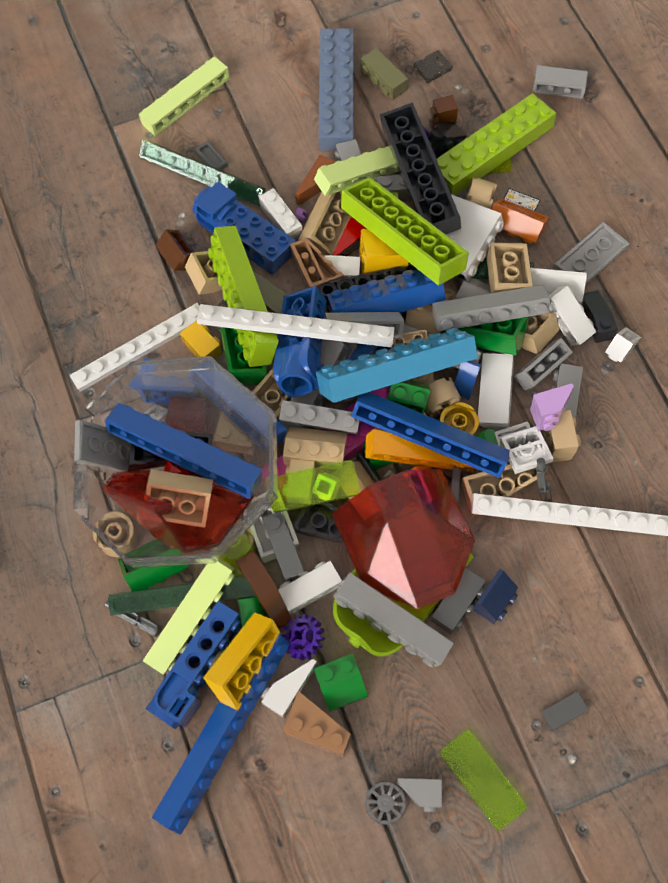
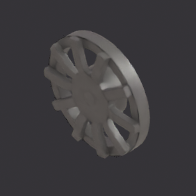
(385, 803)

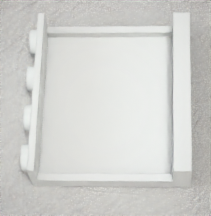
(477, 231)

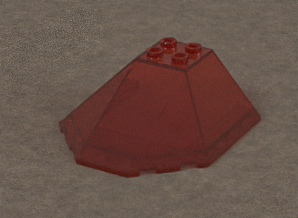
(224, 510)
(407, 537)

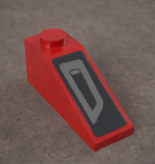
(350, 238)

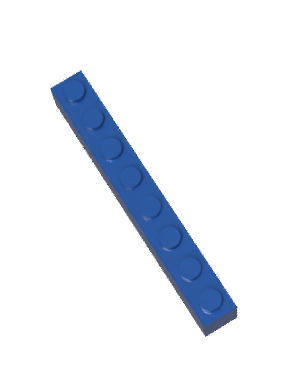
(431, 433)
(184, 450)

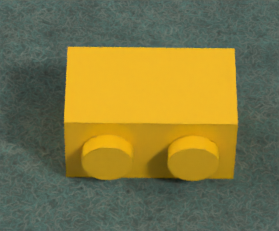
(200, 342)

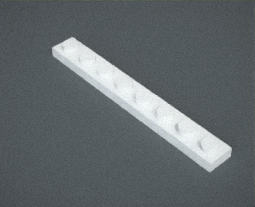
(134, 349)

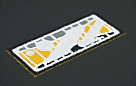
(522, 199)

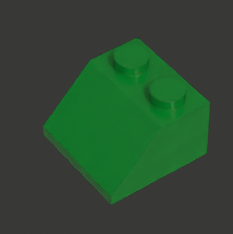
(340, 682)

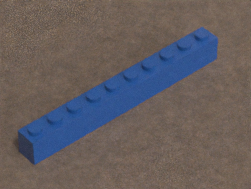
(212, 747)

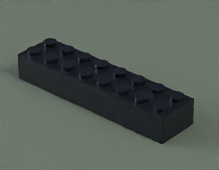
(420, 168)

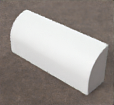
(496, 391)

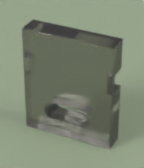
(430, 69)

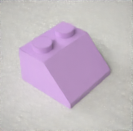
(549, 406)

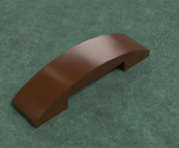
(264, 588)

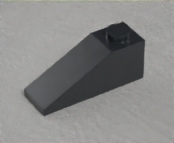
(600, 315)

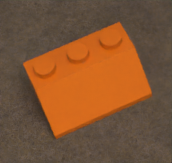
(521, 220)

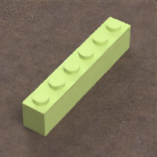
(184, 96)
(355, 169)
(188, 614)

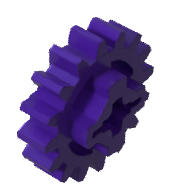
(303, 637)

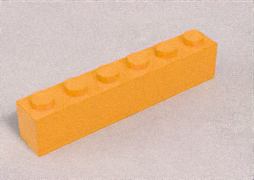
(389, 447)

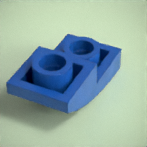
(466, 378)

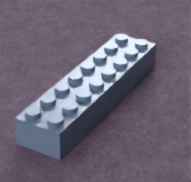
(335, 87)

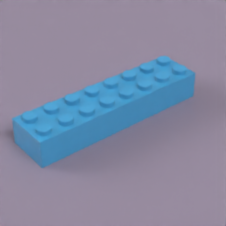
(396, 364)

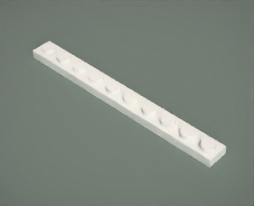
(295, 325)
(569, 514)

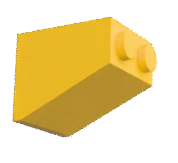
(377, 255)

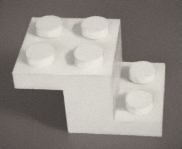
(525, 446)

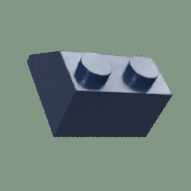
(496, 598)

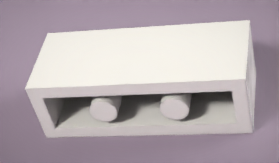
(280, 214)
(570, 316)
(310, 587)

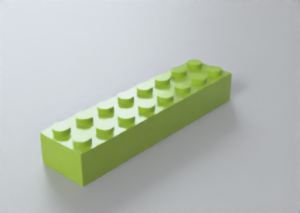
(495, 143)
(404, 230)
(241, 292)

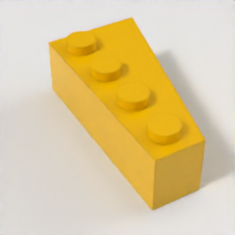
(241, 659)

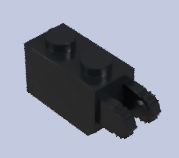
(446, 136)

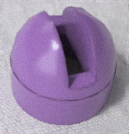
(301, 214)

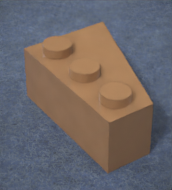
(312, 264)
(315, 727)

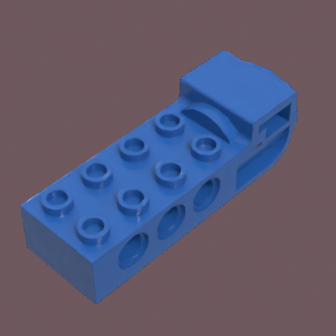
(261, 240)
(298, 356)
(183, 679)

